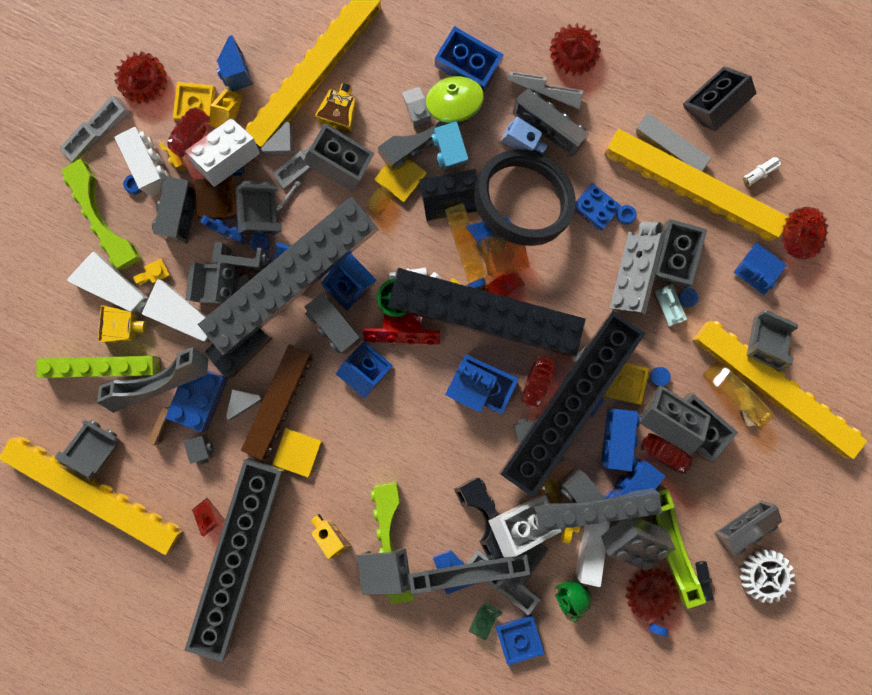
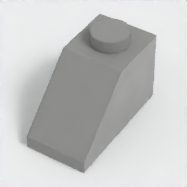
(417, 107)

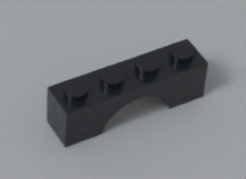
(474, 494)

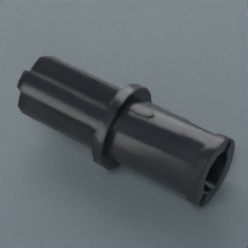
(704, 579)

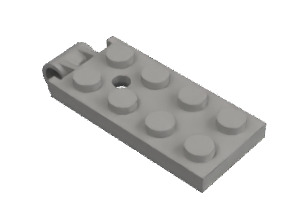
(635, 273)

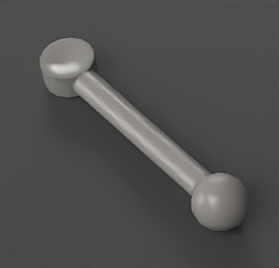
(298, 183)

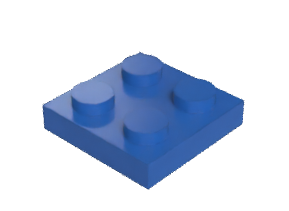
(519, 639)

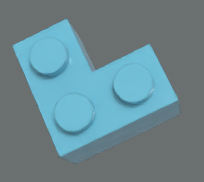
(451, 146)

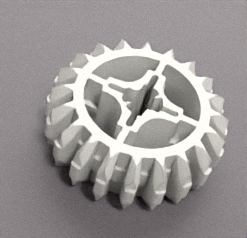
(779, 568)

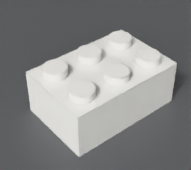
(222, 152)
(142, 160)
(517, 528)

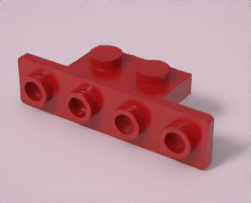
(402, 330)

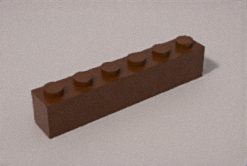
(276, 402)

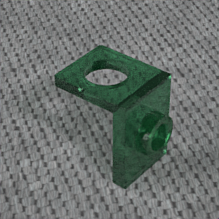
(484, 621)

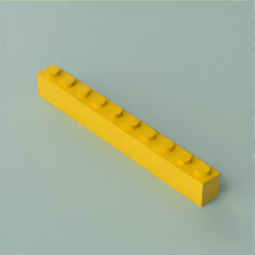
(313, 69)
(696, 185)
(780, 390)
(91, 495)

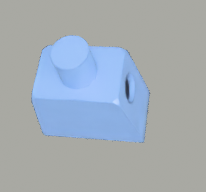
(523, 137)

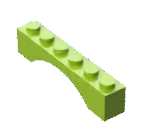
(83, 184)
(97, 366)
(386, 501)
(681, 569)

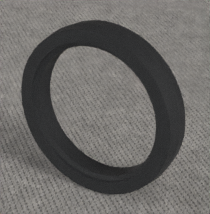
(545, 167)

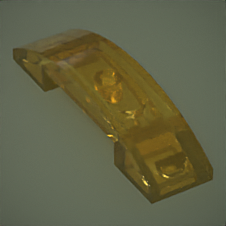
(465, 243)
(740, 394)

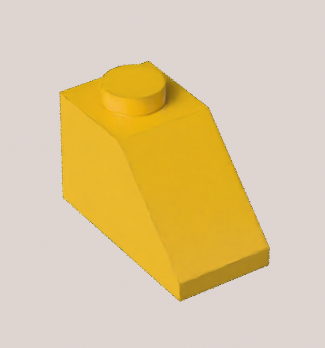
(225, 107)

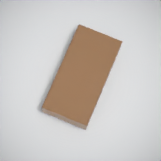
(160, 428)

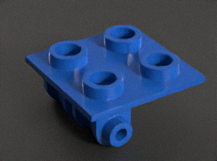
(596, 206)
(760, 269)
(471, 386)

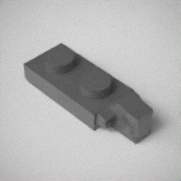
(534, 556)

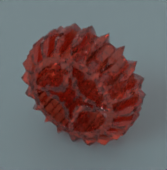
(559, 43)
(140, 67)
(188, 131)
(804, 233)
(538, 381)
(667, 453)
(660, 594)

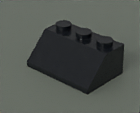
(720, 97)
(448, 191)
(234, 362)

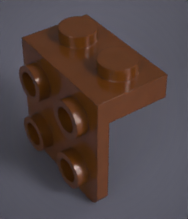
(217, 200)

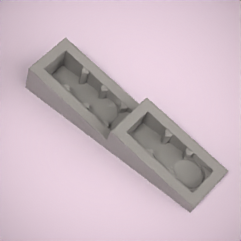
(538, 83)
(98, 126)
(671, 142)
(293, 169)
(521, 597)

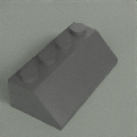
(550, 122)

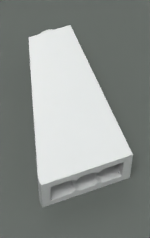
(108, 283)
(173, 310)
(592, 554)

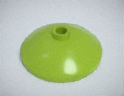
(454, 99)

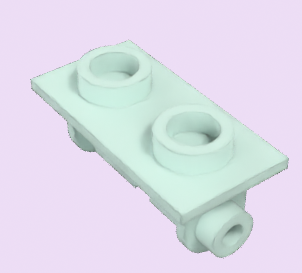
(670, 305)

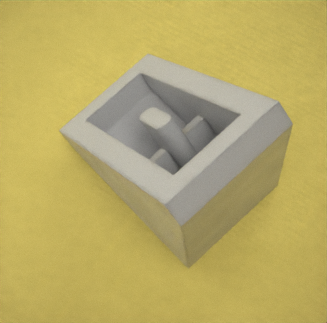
(280, 143)
(241, 402)

